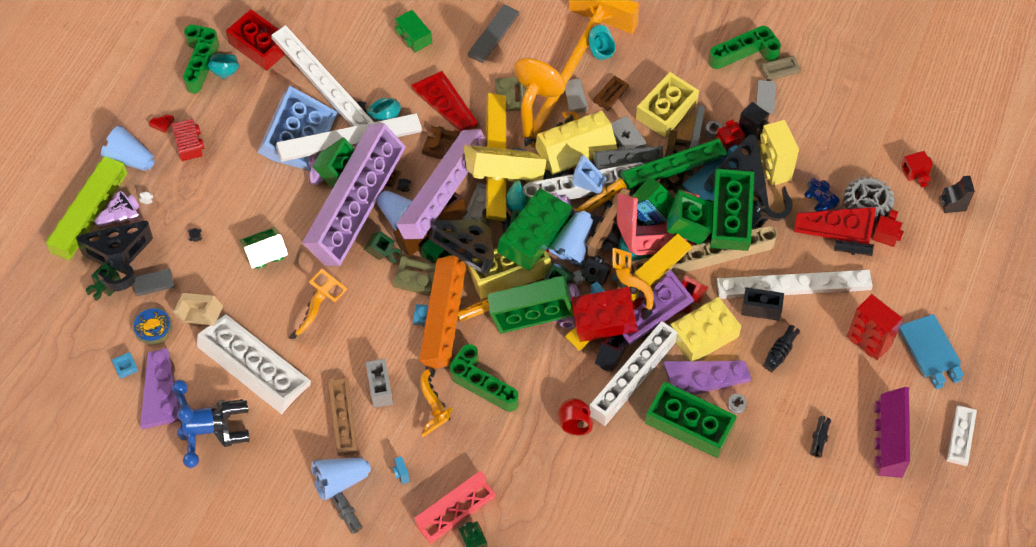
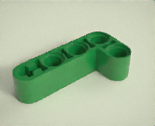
(756, 40)
(205, 44)
(508, 401)

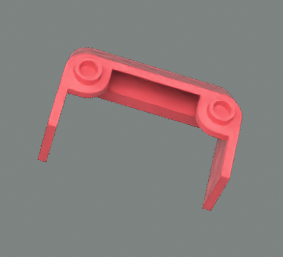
(641, 239)

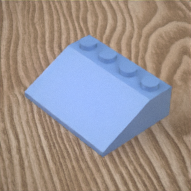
(295, 118)

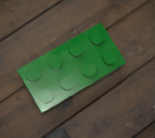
(732, 209)
(534, 229)
(531, 304)
(690, 419)

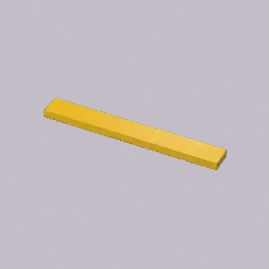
(496, 139)
(649, 272)

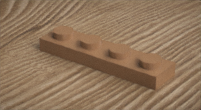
(603, 228)
(343, 417)

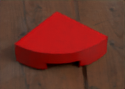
(161, 123)

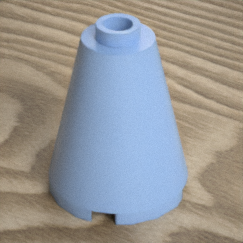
(127, 149)
(393, 206)
(572, 239)
(338, 474)

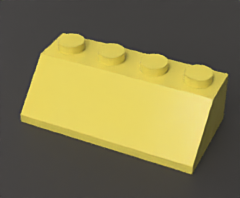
(570, 141)
(504, 163)
(506, 274)

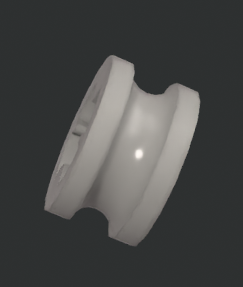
(712, 124)
(737, 397)

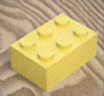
(667, 104)
(778, 152)
(705, 330)

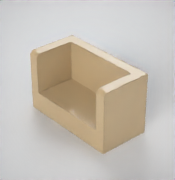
(198, 309)

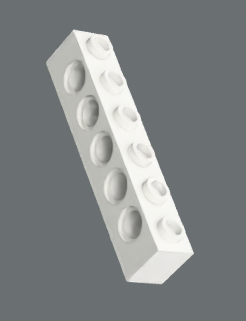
(633, 373)

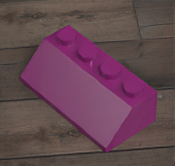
(892, 433)

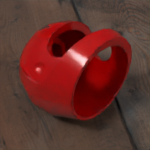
(571, 413)

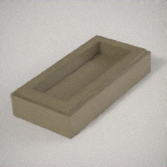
(780, 68)

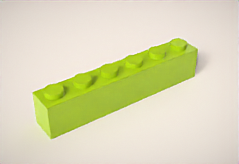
(86, 207)

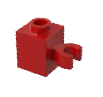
(730, 134)
(917, 167)
(888, 230)
(695, 289)

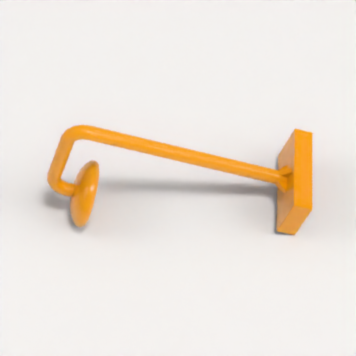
(546, 81)

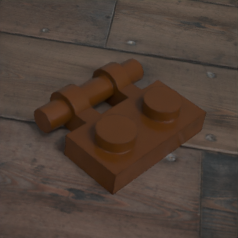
(436, 146)

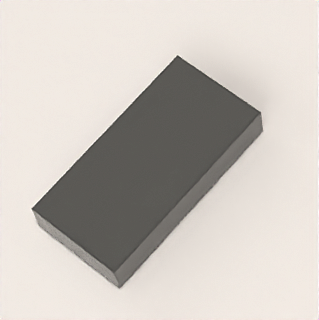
(153, 282)

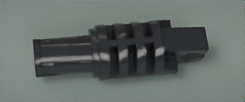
(780, 349)

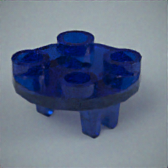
(822, 193)

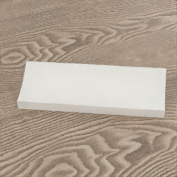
(252, 363)

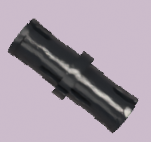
(854, 247)
(820, 436)

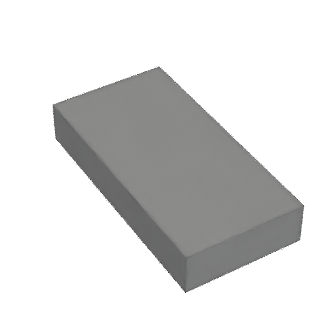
(766, 95)
(575, 96)

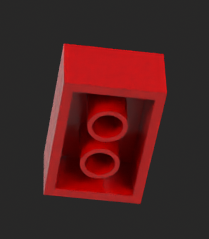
(254, 39)
(604, 314)
(874, 327)

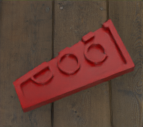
(443, 98)
(838, 224)

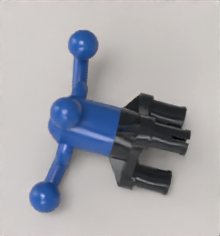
(207, 421)

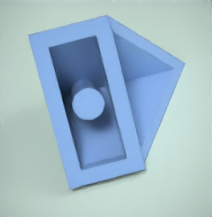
(588, 176)

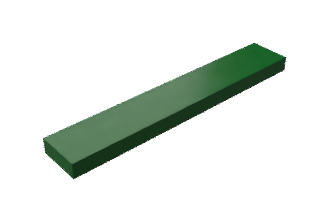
(674, 163)

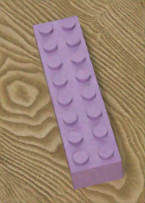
(354, 195)

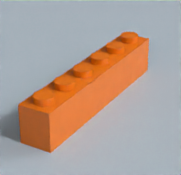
(442, 312)

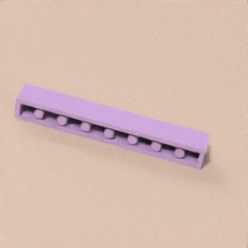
(439, 187)

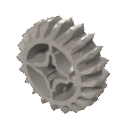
(869, 193)

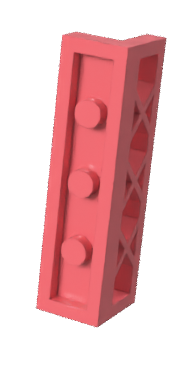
(451, 500)

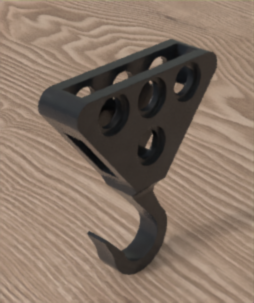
(752, 163)
(476, 232)
(116, 257)

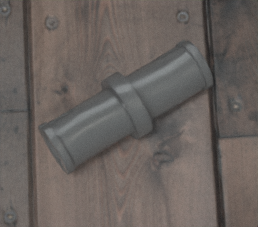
(346, 513)

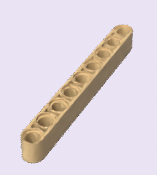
(706, 258)

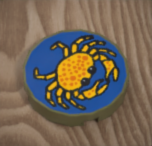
(152, 326)

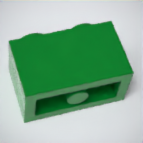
(413, 31)

